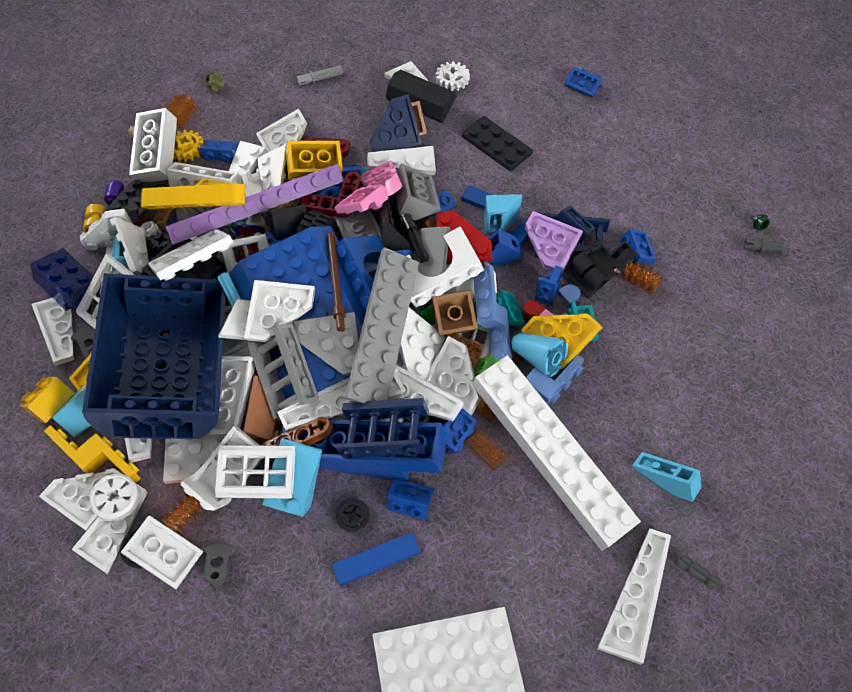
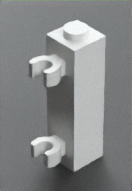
(253, 186)

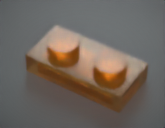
(486, 449)

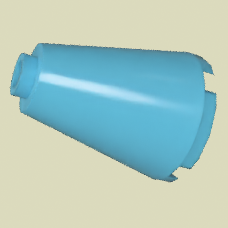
(541, 351)

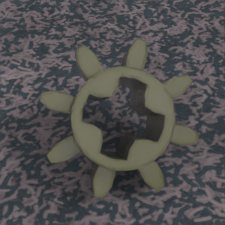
(214, 81)

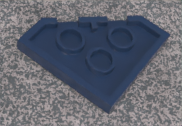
(397, 127)

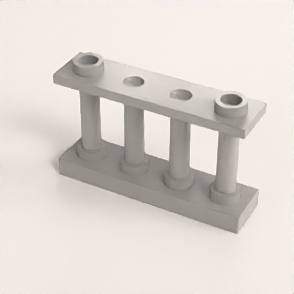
(295, 364)

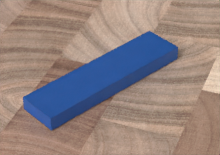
(376, 559)

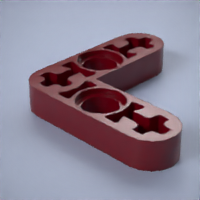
(316, 201)

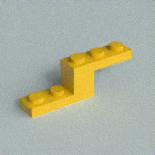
(93, 453)

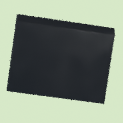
(284, 221)

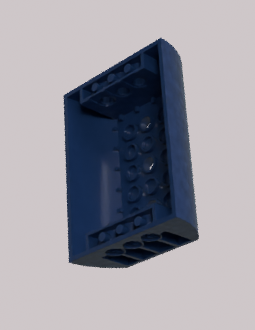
(125, 388)

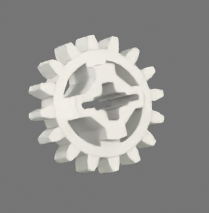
(452, 76)

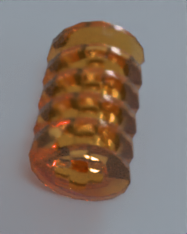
(642, 275)
(182, 513)

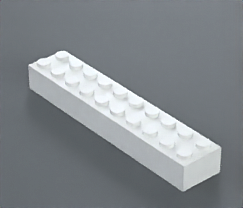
(555, 453)

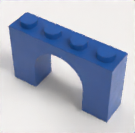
(352, 255)

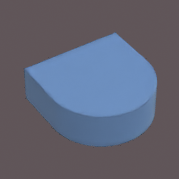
(569, 293)

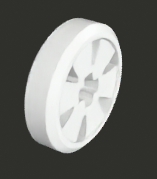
(114, 509)

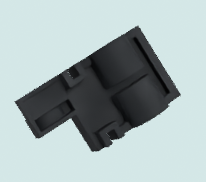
(596, 266)

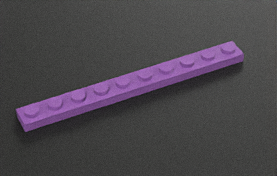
(254, 204)

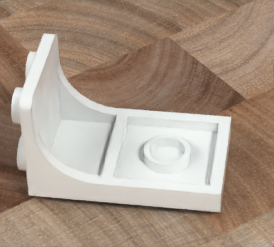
(203, 482)

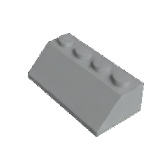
(416, 194)
(437, 251)

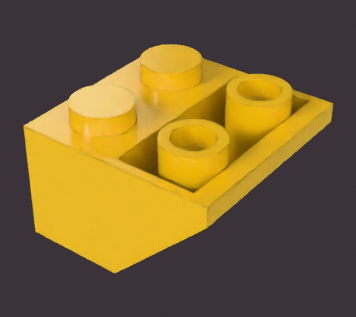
(46, 398)

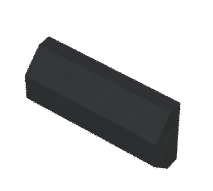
(434, 99)
(392, 228)

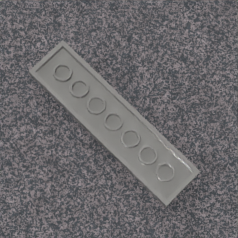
(382, 328)

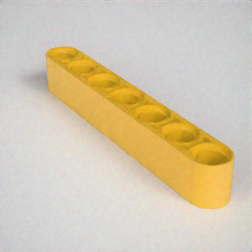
(194, 196)

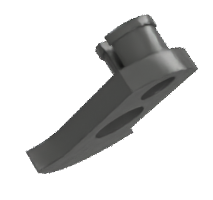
(82, 336)
(217, 575)

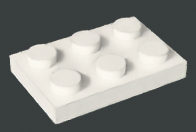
(162, 552)

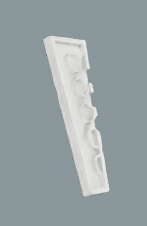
(329, 404)
(633, 615)

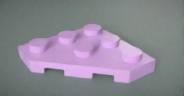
(552, 240)

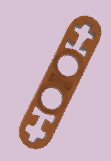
(294, 434)

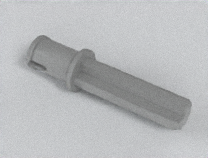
(311, 77)

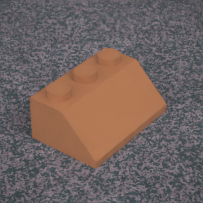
(259, 419)

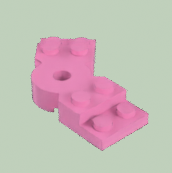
(378, 185)

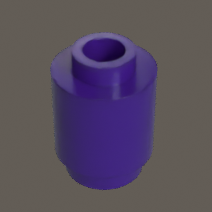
(113, 189)

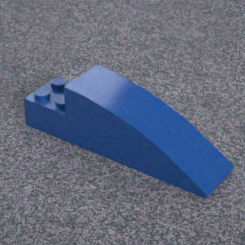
(431, 435)

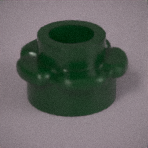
(761, 222)

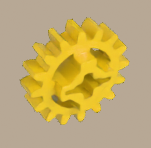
(185, 145)

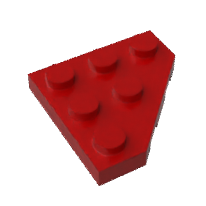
(478, 241)

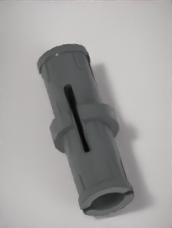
(763, 245)

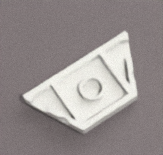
(236, 321)

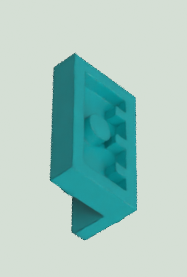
(514, 312)

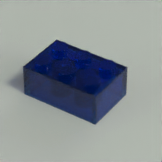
(62, 278)

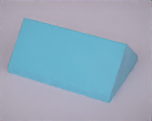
(71, 415)

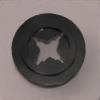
(153, 243)
(348, 507)

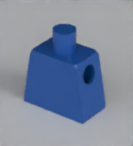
(504, 248)

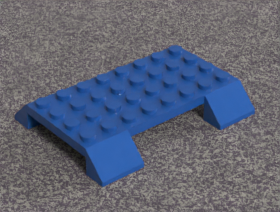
(302, 261)

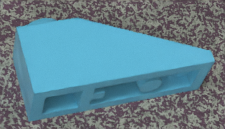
(671, 476)

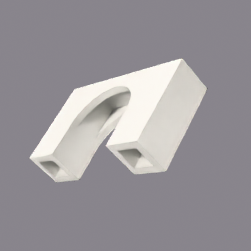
(463, 266)

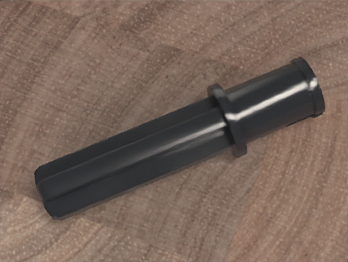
(411, 231)

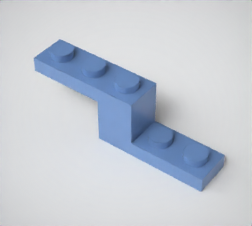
(491, 314)
(550, 389)

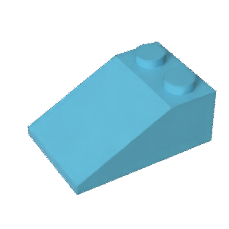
(305, 475)

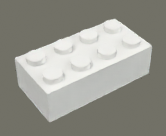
(153, 145)

